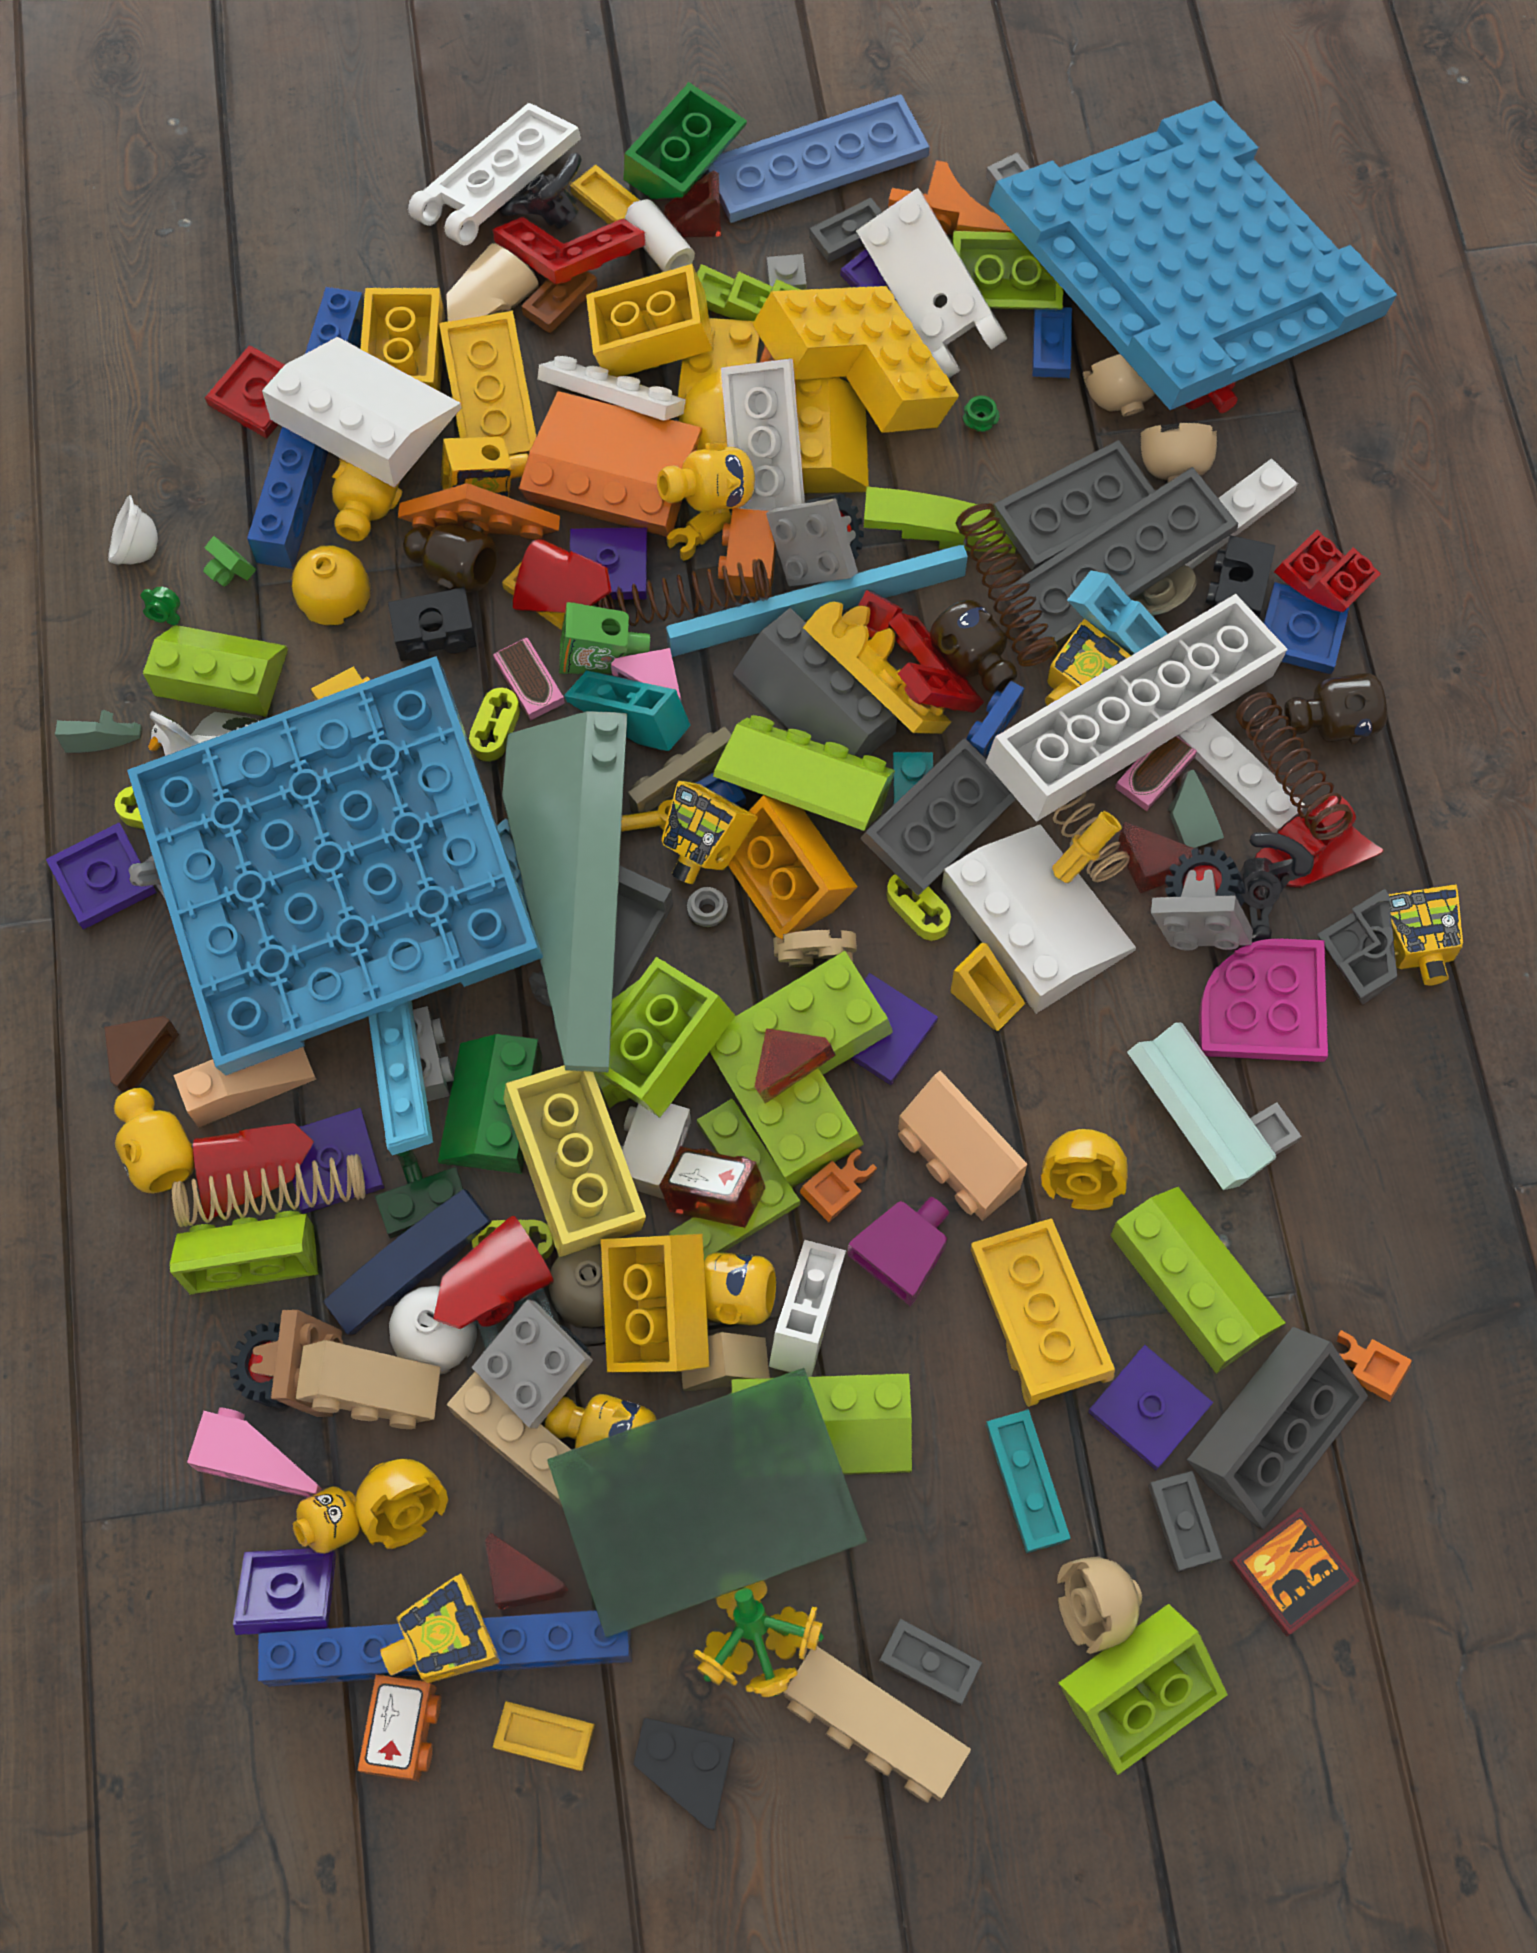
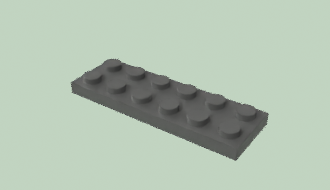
(1132, 548)

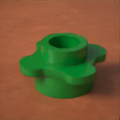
(161, 605)

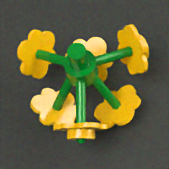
(786, 1633)

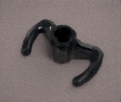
(547, 196)
(1267, 880)

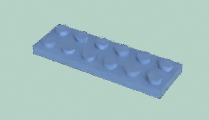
(818, 157)

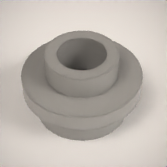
(704, 896)

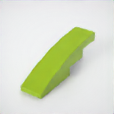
(736, 297)
(926, 518)

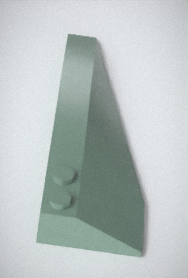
(566, 832)

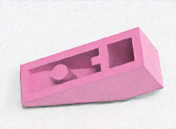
(237, 1451)

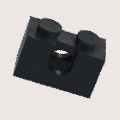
(1242, 571)
(418, 614)

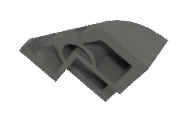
(1364, 947)

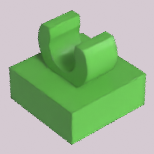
(226, 563)

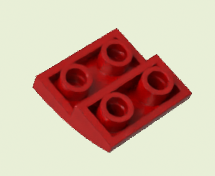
(1326, 574)

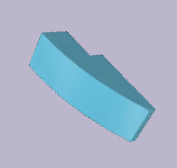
(1114, 613)

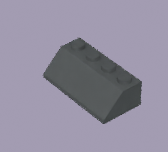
(811, 689)
(1278, 1426)

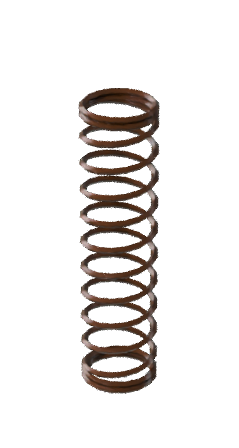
(760, 580)
(1036, 646)
(1316, 819)

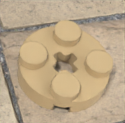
(804, 946)

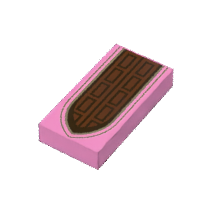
(528, 678)
(1155, 772)

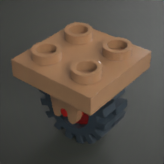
(272, 1359)

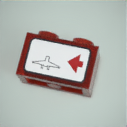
(712, 1186)

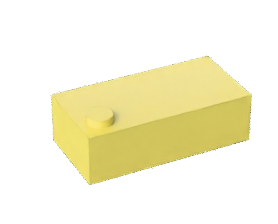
(573, 1158)

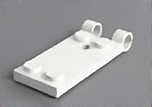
(494, 171)
(921, 266)

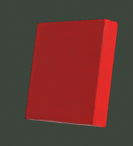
(240, 391)

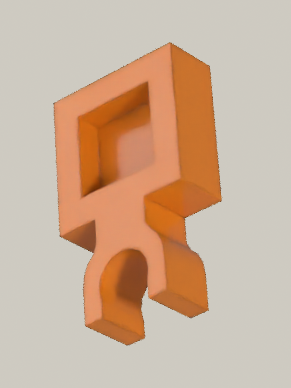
(834, 1187)
(1375, 1367)

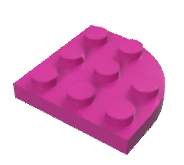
(1267, 1003)

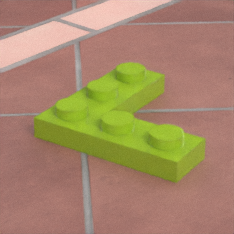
(733, 1136)

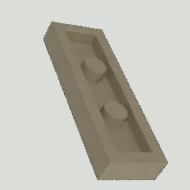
(690, 767)

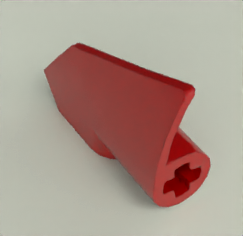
(555, 576)
(1329, 855)
(249, 1152)
(492, 1278)

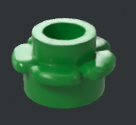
(981, 406)

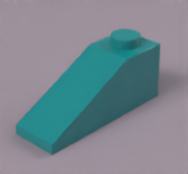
(652, 711)

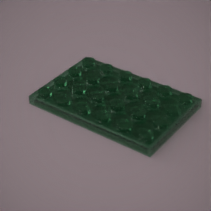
(705, 1502)

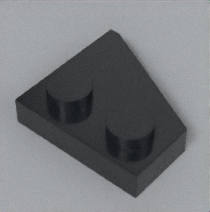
(686, 1765)

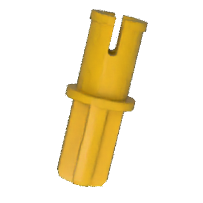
(1086, 847)

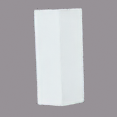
(764, 425)

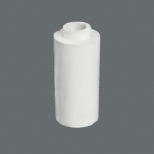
(661, 238)

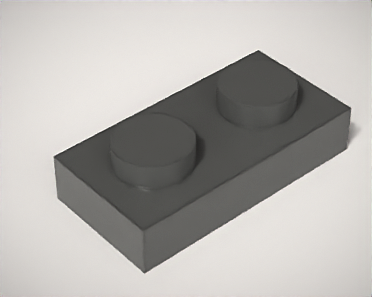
(838, 234)
(1184, 1521)
(930, 1662)

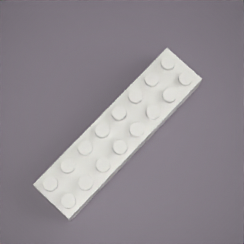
(1134, 707)

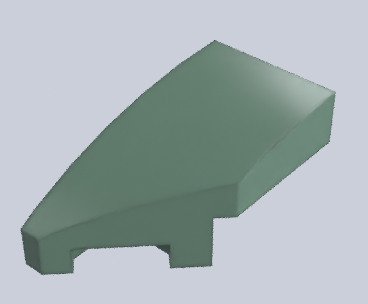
(95, 736)
(1194, 814)

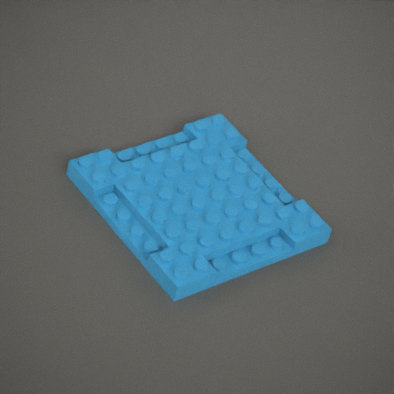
(1190, 255)
(331, 865)

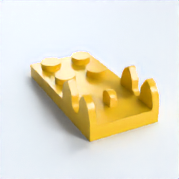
(489, 380)
(866, 660)
(1042, 1311)

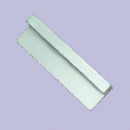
(1203, 1106)

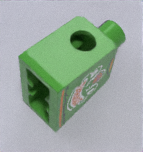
(596, 637)

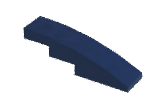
(406, 1261)

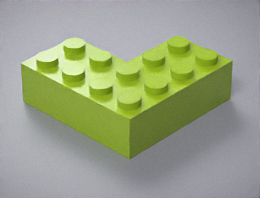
(805, 1122)

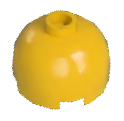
(330, 585)
(1085, 1168)
(397, 1501)

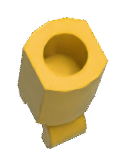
(698, 531)

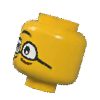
(327, 1520)

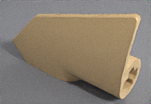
(491, 285)

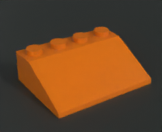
(606, 462)

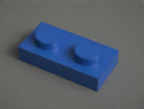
(1052, 343)
(1001, 712)

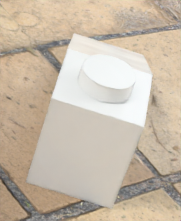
(806, 1308)

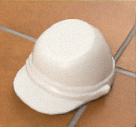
(132, 536)

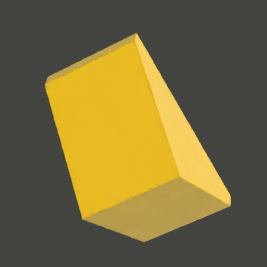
(986, 988)

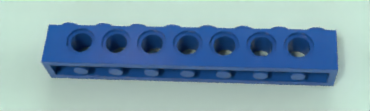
(296, 461)
(356, 1654)

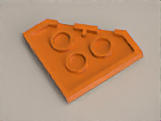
(479, 506)

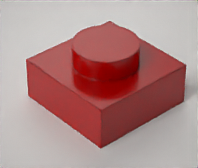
(881, 612)

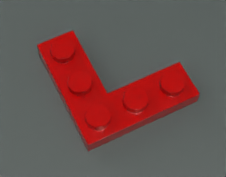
(563, 261)
(932, 679)

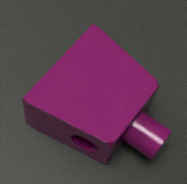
(902, 1247)

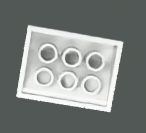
(359, 408)
(1036, 925)

